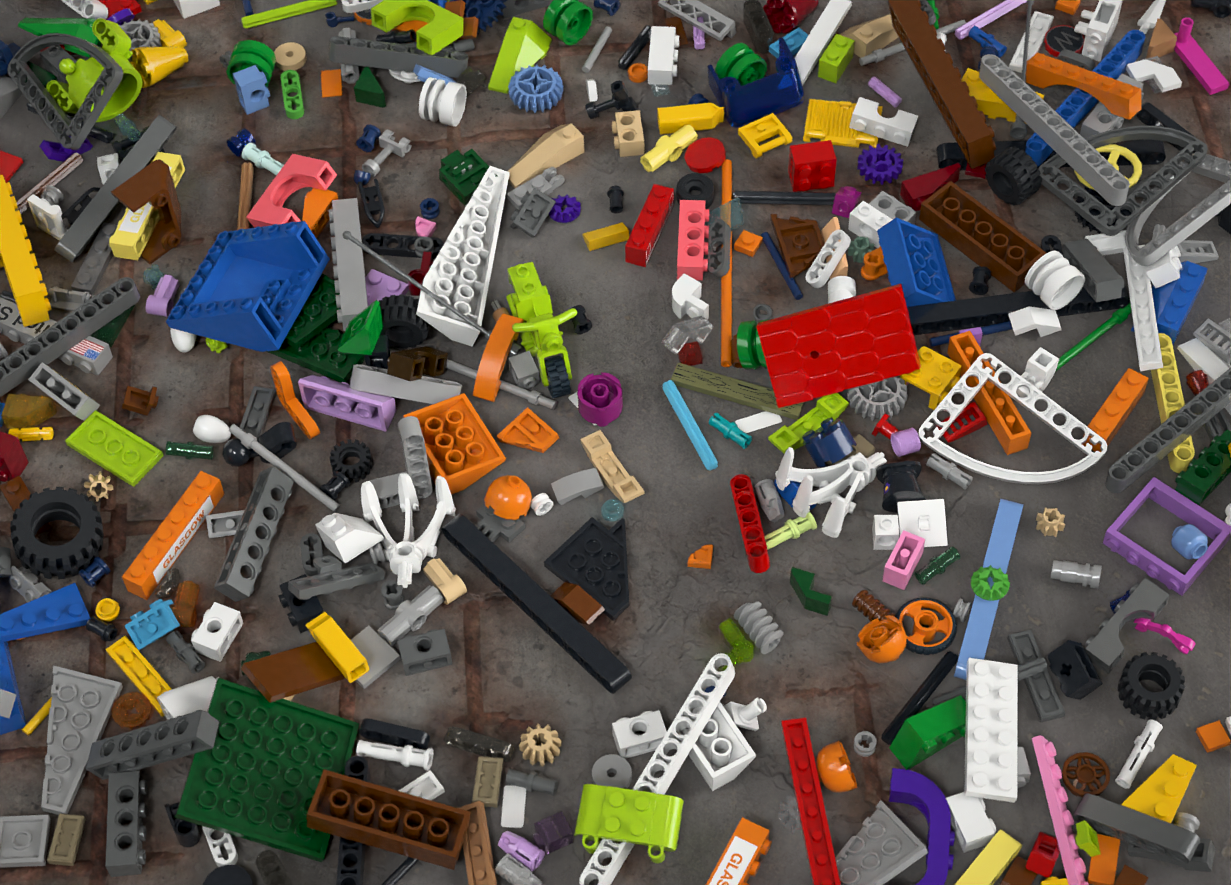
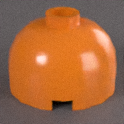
(509, 497)
(882, 640)
(835, 768)

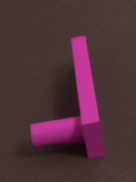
(1197, 60)

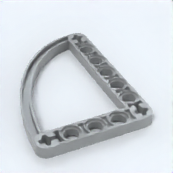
(1168, 239)

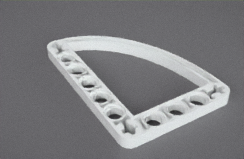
(1028, 402)

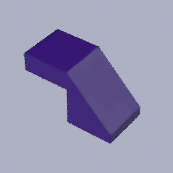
(58, 152)

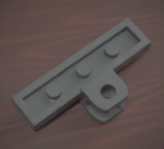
(333, 578)

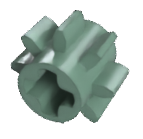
(859, 248)

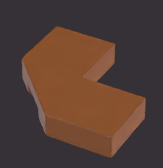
(470, 24)

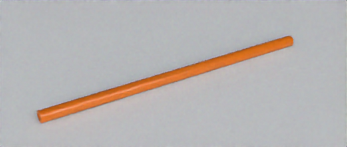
(726, 281)

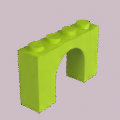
(440, 31)

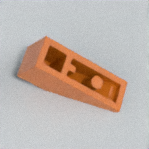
(316, 209)

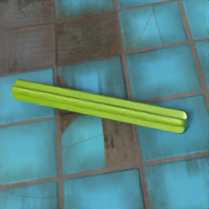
(285, 12)

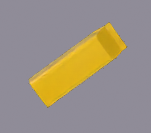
(699, 116)
(338, 647)

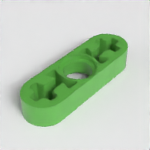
(289, 101)

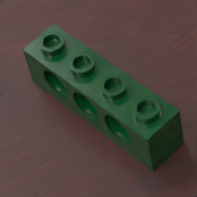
(1207, 472)

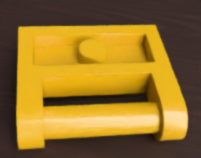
(762, 130)

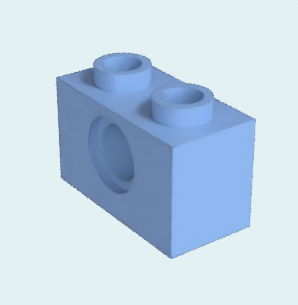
(251, 89)

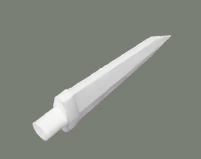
(1150, 17)

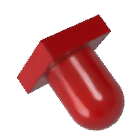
(884, 427)

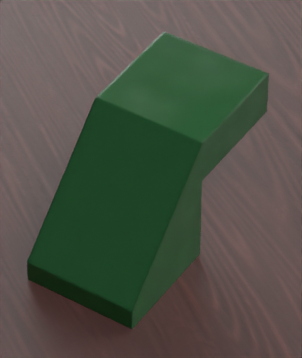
(803, 583)

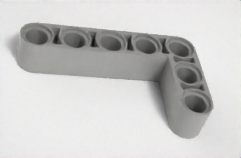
(415, 463)

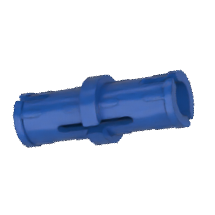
(977, 34)

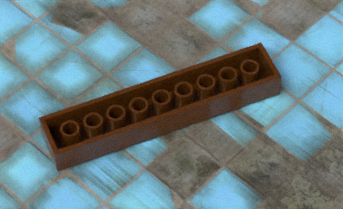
(943, 81)

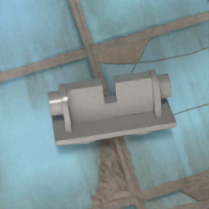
(68, 299)
(24, 581)

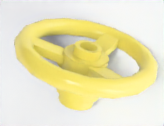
(1116, 151)

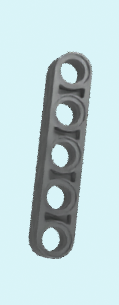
(1137, 828)

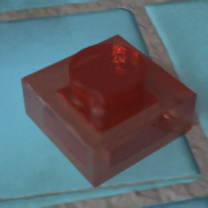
(690, 354)

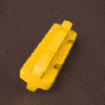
(32, 433)

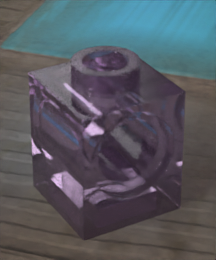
(553, 833)

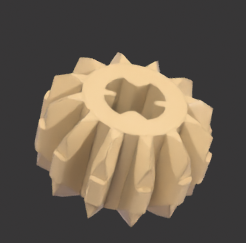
(537, 737)

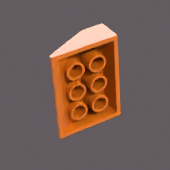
(457, 442)

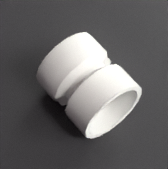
(841, 288)

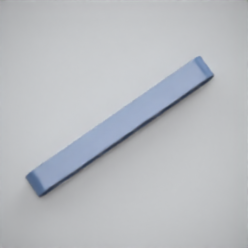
(984, 611)

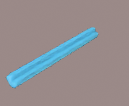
(690, 425)

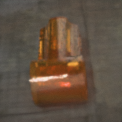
(185, 604)

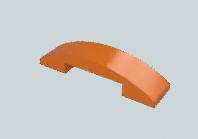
(494, 358)

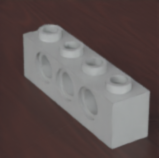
(1101, 118)

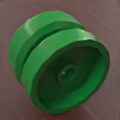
(568, 20)
(251, 53)
(741, 64)
(749, 346)

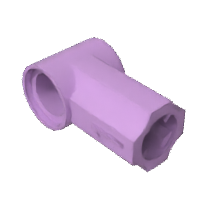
(162, 301)

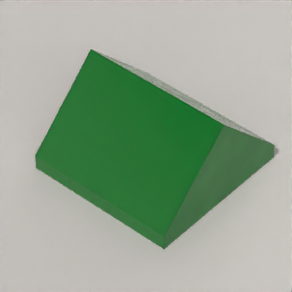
(363, 331)

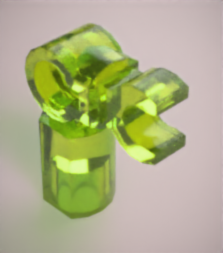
(742, 649)

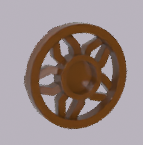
(1085, 774)

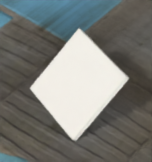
(924, 520)

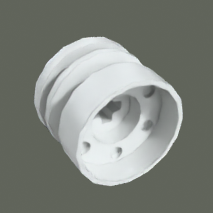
(442, 101)
(1054, 280)

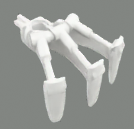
(832, 481)
(408, 555)

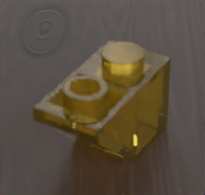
(27, 411)

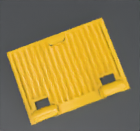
(831, 122)

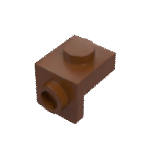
(140, 400)

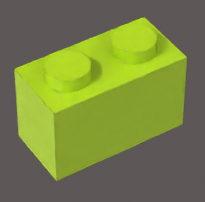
(836, 58)

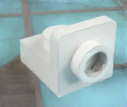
(107, 165)

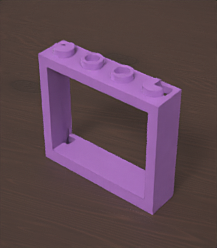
(1182, 508)

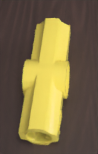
(668, 148)

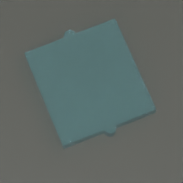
(729, 212)

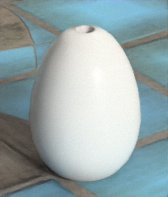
(182, 340)
(211, 429)

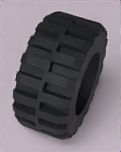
(53, 506)

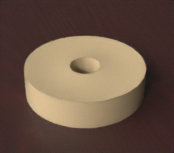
(290, 56)

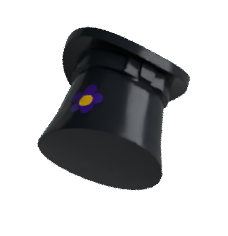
(899, 483)

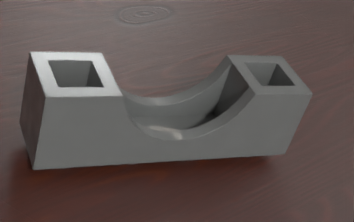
(1145, 602)

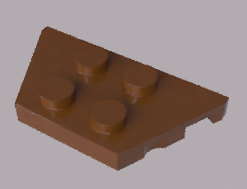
(798, 241)

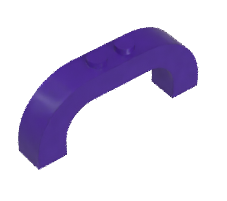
(923, 794)

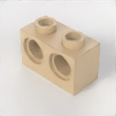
(629, 133)

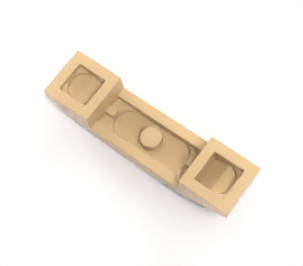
(610, 468)

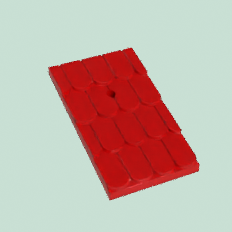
(839, 346)

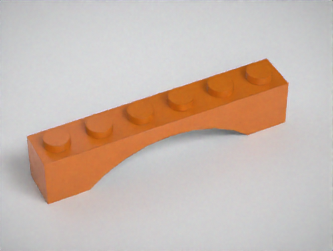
(1116, 96)

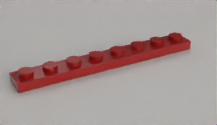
(810, 802)

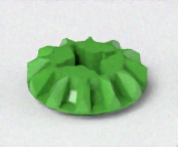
(982, 588)

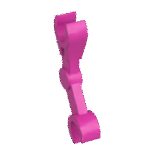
(1181, 642)

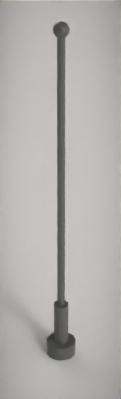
(1019, 129)
(515, 348)

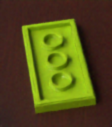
(114, 448)

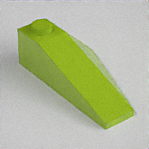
(521, 47)

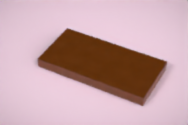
(292, 672)

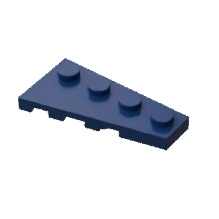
(46, 614)

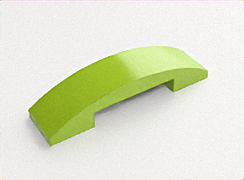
(791, 436)

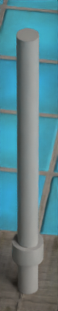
(879, 54)
(532, 396)
(250, 442)

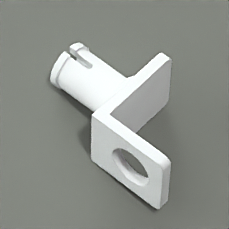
(746, 716)

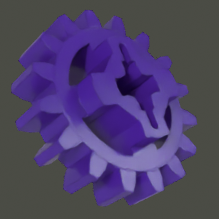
(880, 164)

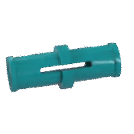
(730, 430)

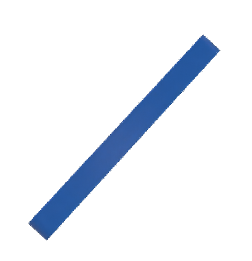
(1081, 102)

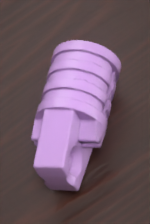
(521, 850)

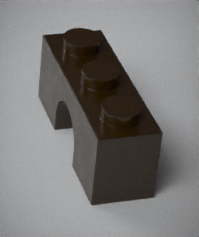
(414, 362)

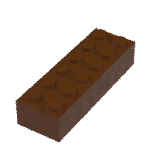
(980, 235)
(388, 819)

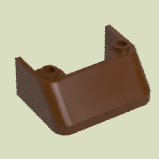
(154, 186)

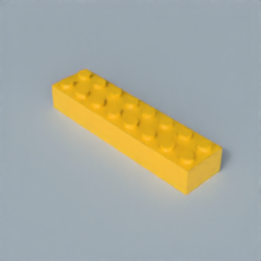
(20, 263)

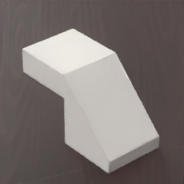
(1032, 317)

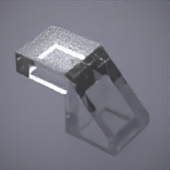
(696, 328)

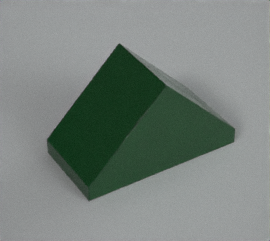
(368, 90)

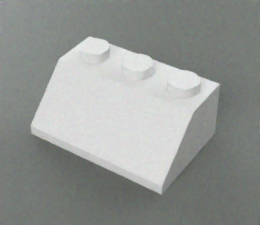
(720, 749)

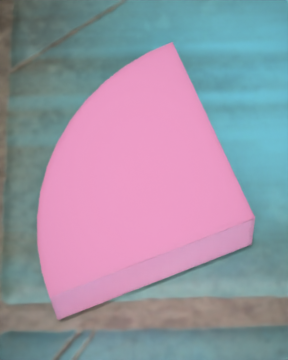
(425, 227)

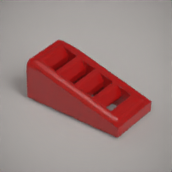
(979, 422)
(1043, 855)

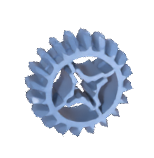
(535, 88)

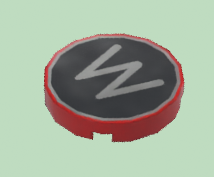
(1062, 38)

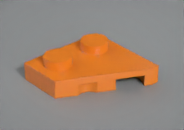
(528, 432)

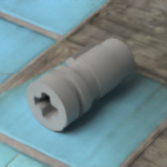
(1076, 573)

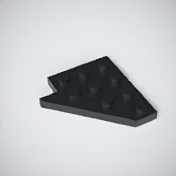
(597, 563)

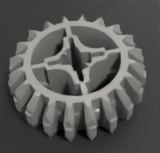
(140, 32)
(879, 398)

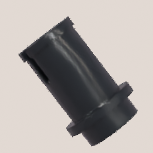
(615, 196)
(106, 631)

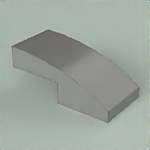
(580, 483)

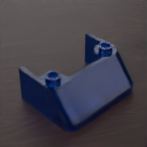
(760, 97)

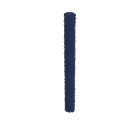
(781, 265)
(986, 330)

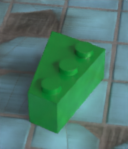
(930, 732)

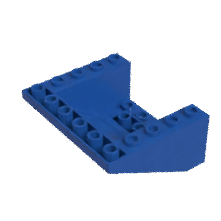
(251, 286)

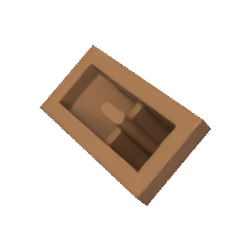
(1162, 40)

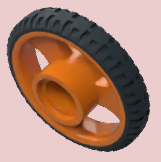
(926, 617)

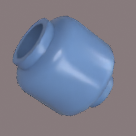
(1189, 541)

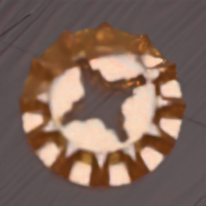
(129, 701)

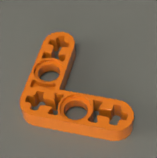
(287, 398)

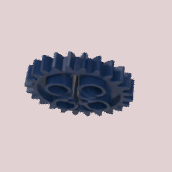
(484, 10)

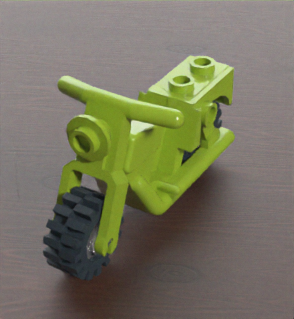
(541, 331)

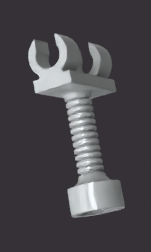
(387, 142)

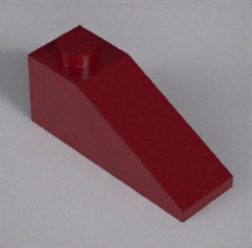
(920, 188)

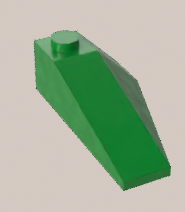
(76, 27)

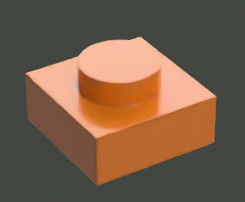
(748, 243)

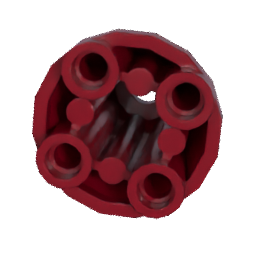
(787, 14)

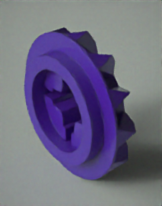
(570, 213)

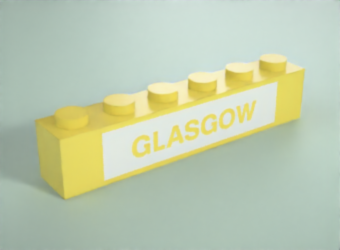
(137, 227)

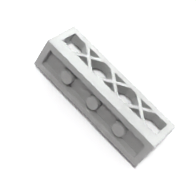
(710, 17)

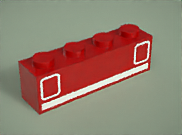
(649, 225)

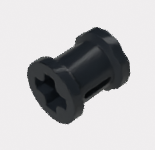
(980, 280)
(580, 321)
(335, 485)

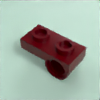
(419, 274)

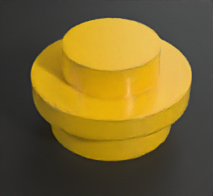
(107, 610)

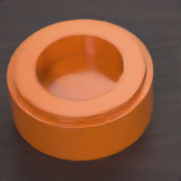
(638, 72)

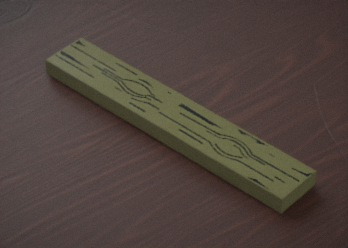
(732, 390)

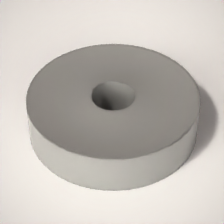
(615, 764)

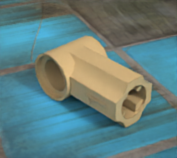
(449, 585)

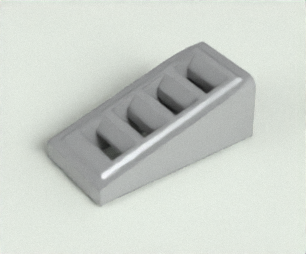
(1199, 256)
(1224, 351)

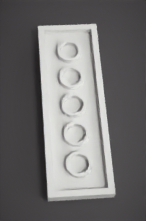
(991, 730)

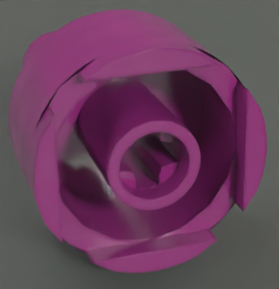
(600, 398)

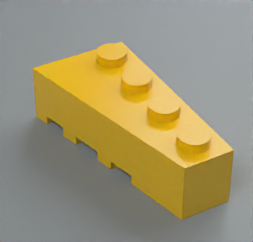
(987, 99)

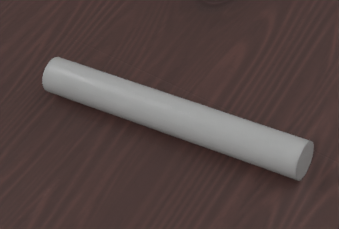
(597, 49)

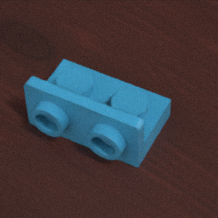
(153, 624)

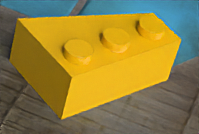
(1163, 789)

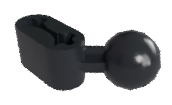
(278, 440)

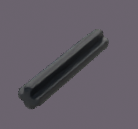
(635, 48)

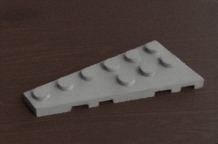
(76, 720)
(878, 850)

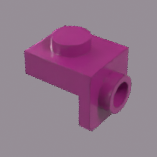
(845, 201)

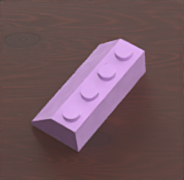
(341, 401)

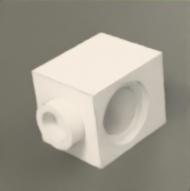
(885, 532)

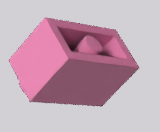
(903, 560)

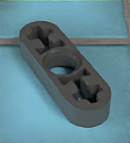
(723, 256)

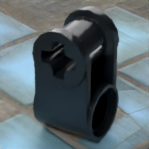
(179, 826)

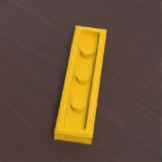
(138, 671)

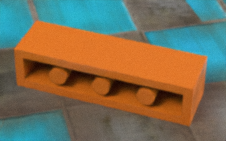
(1117, 407)

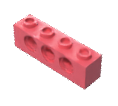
(691, 239)

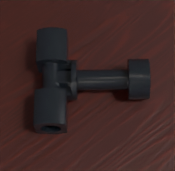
(619, 100)

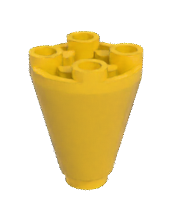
(157, 62)

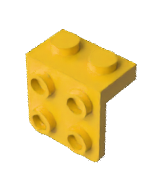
(935, 375)

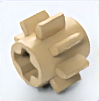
(92, 485)
(1050, 522)

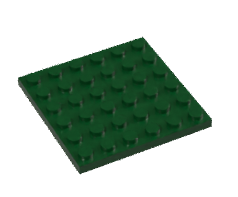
(265, 769)

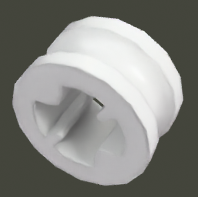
(541, 504)

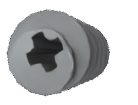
(759, 626)

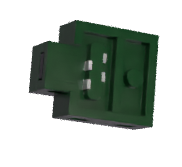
(462, 173)

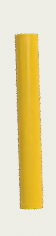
(38, 718)

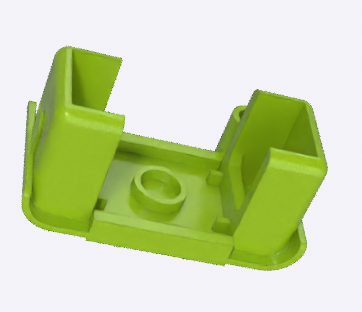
(629, 818)

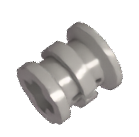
(52, 195)

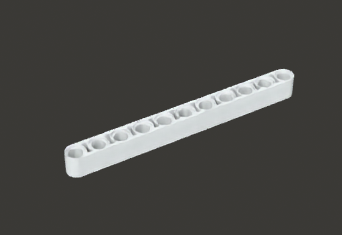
(671, 764)

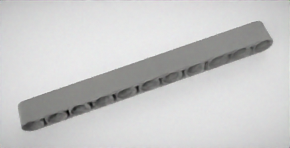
(1054, 130)

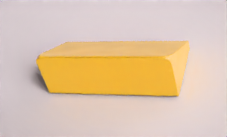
(606, 236)

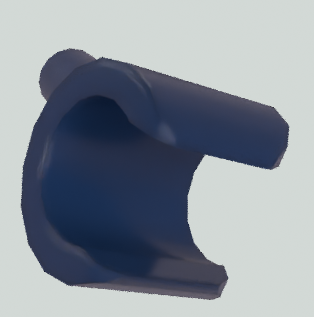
(333, 21)

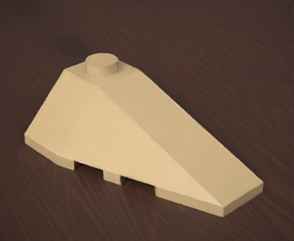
(550, 150)

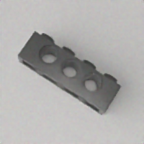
(130, 860)

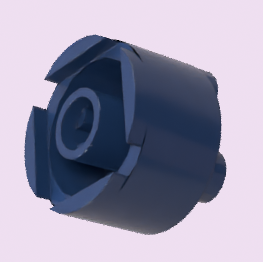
(829, 442)

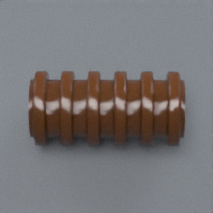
(870, 606)

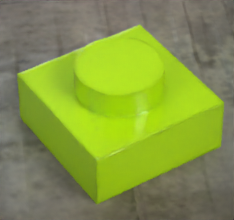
(1087, 839)

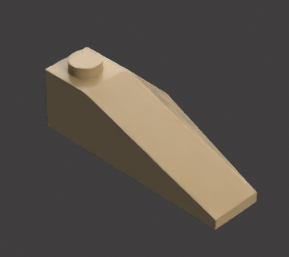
(871, 35)

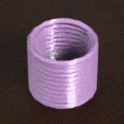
(905, 442)

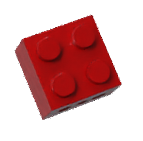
(812, 166)

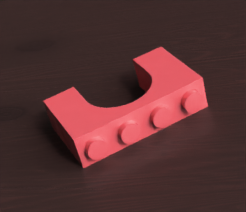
(294, 175)

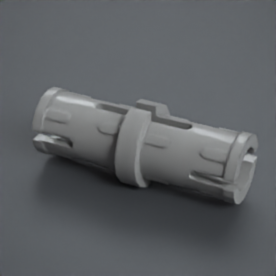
(949, 471)

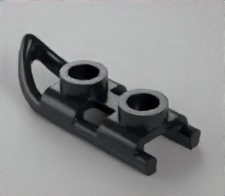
(372, 207)
(71, 214)

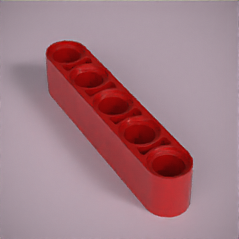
(750, 523)

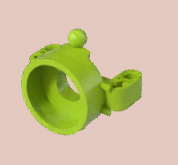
(84, 73)

